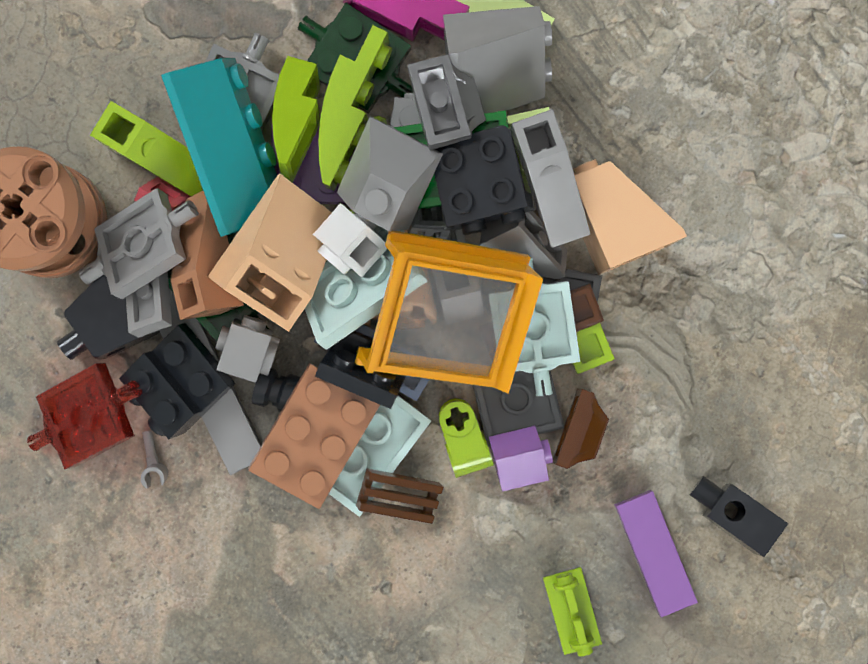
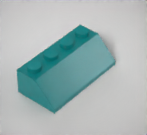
(223, 138)

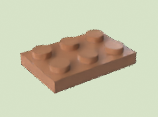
(313, 438)

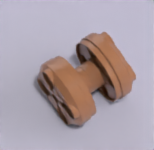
(46, 214)

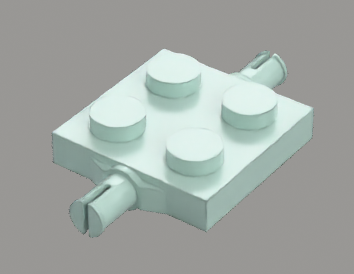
(550, 336)

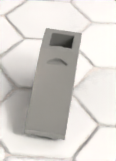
(550, 177)

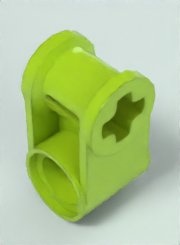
(466, 443)

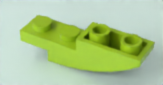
(340, 118)

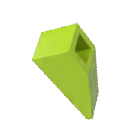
(147, 148)

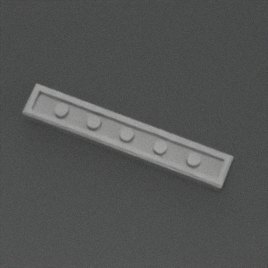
(226, 418)

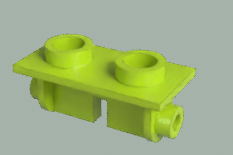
(572, 612)

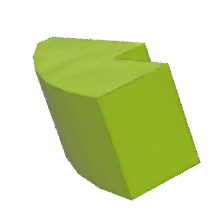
(295, 114)

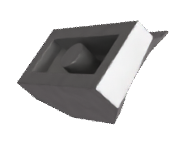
(445, 101)

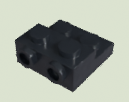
(177, 382)

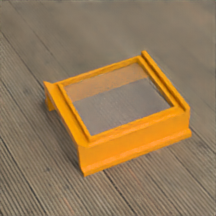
(453, 312)

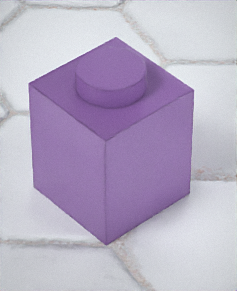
(520, 458)

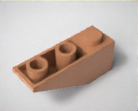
(203, 247)

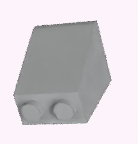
(502, 54)

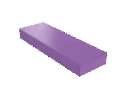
(655, 553)

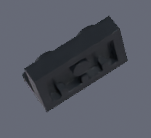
(341, 370)

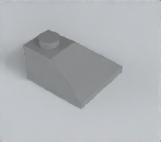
(388, 176)

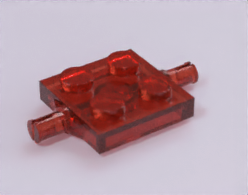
(84, 416)

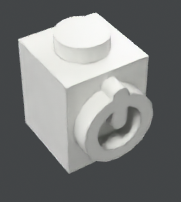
(349, 241)

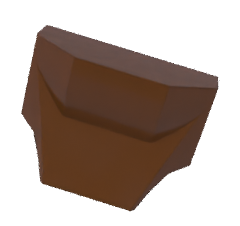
(581, 431)

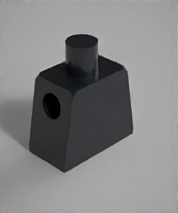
(98, 324)
(751, 527)

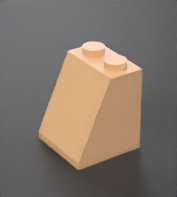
(621, 217)

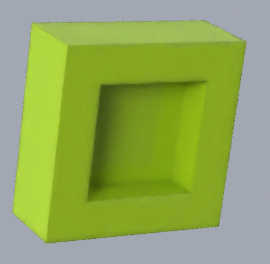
(592, 349)

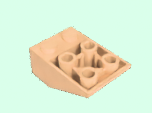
(275, 255)

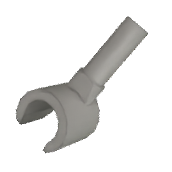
(152, 461)

